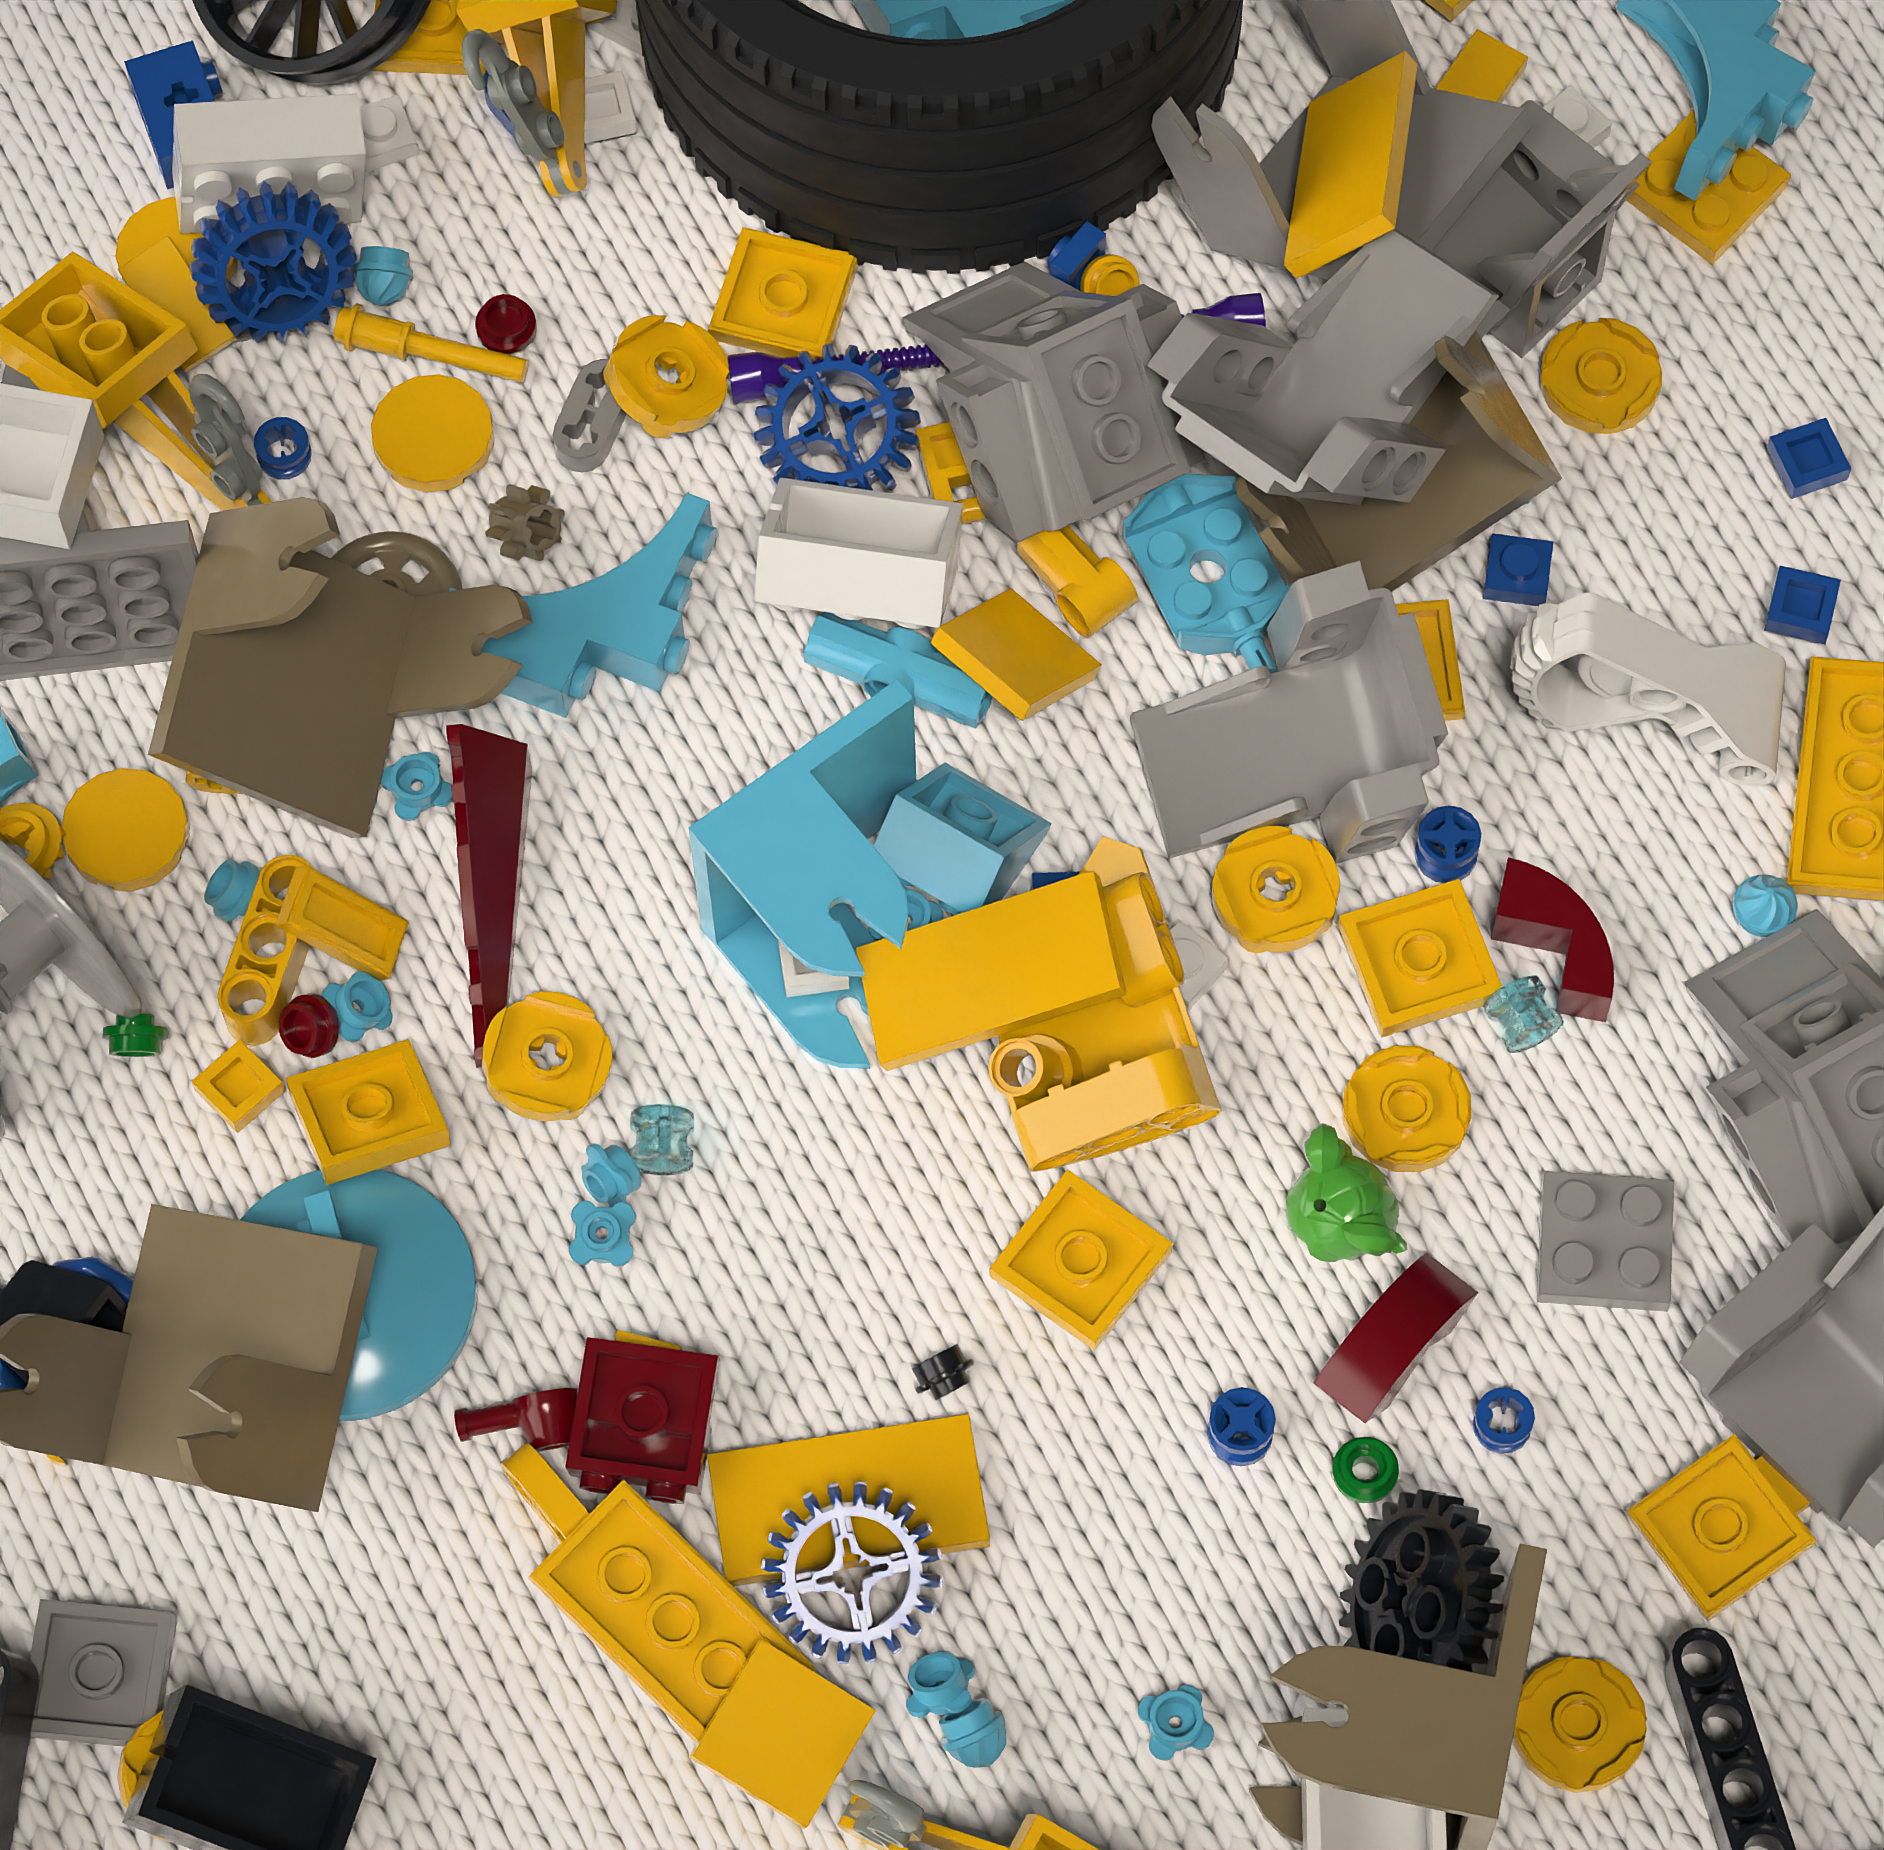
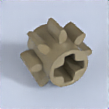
(524, 522)

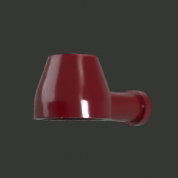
(542, 1417)

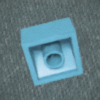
(958, 839)

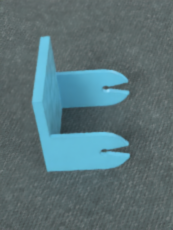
(797, 850)

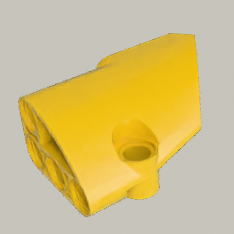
(1119, 1066)

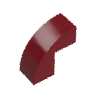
(1550, 916)
(1394, 1337)

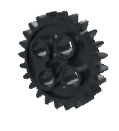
(1424, 1583)

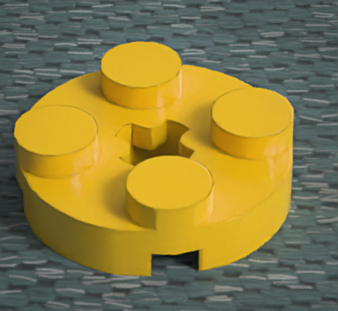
(651, 400)
(1269, 924)
(555, 1092)

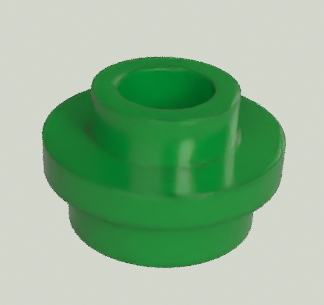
(135, 1036)
(1368, 1451)

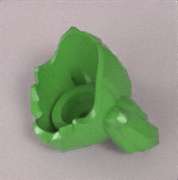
(1359, 1203)

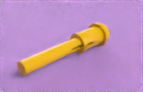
(399, 339)

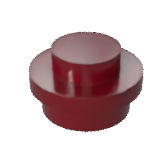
(505, 324)
(309, 1026)

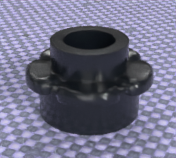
(943, 1372)

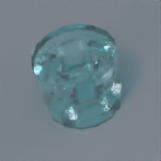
(1523, 1014)
(662, 1139)

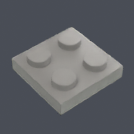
(1605, 1241)
(98, 1670)

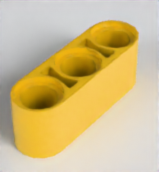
(259, 977)

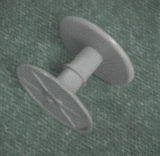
(48, 931)

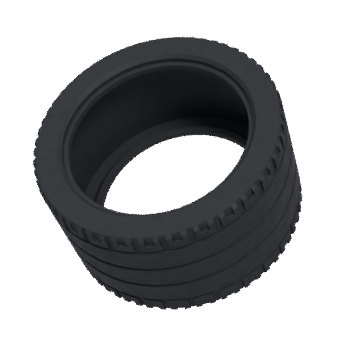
(936, 143)

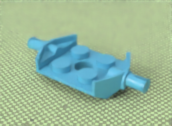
(1206, 521)

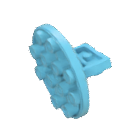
(419, 1285)

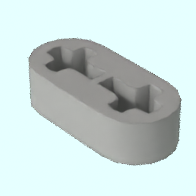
(581, 410)

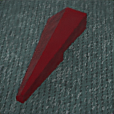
(491, 821)

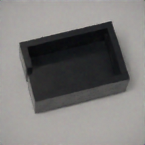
(245, 1780)

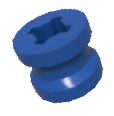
(1451, 829)
(1241, 1413)

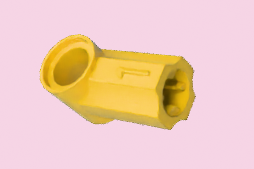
(1085, 588)

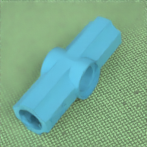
(901, 654)

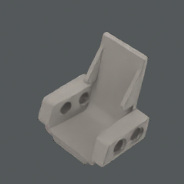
(1540, 229)
(1055, 396)
(1341, 400)
(1324, 737)
(1811, 1079)
(1803, 1372)

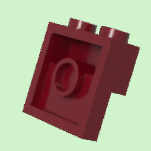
(642, 1419)

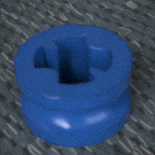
(278, 430)
(1503, 1398)

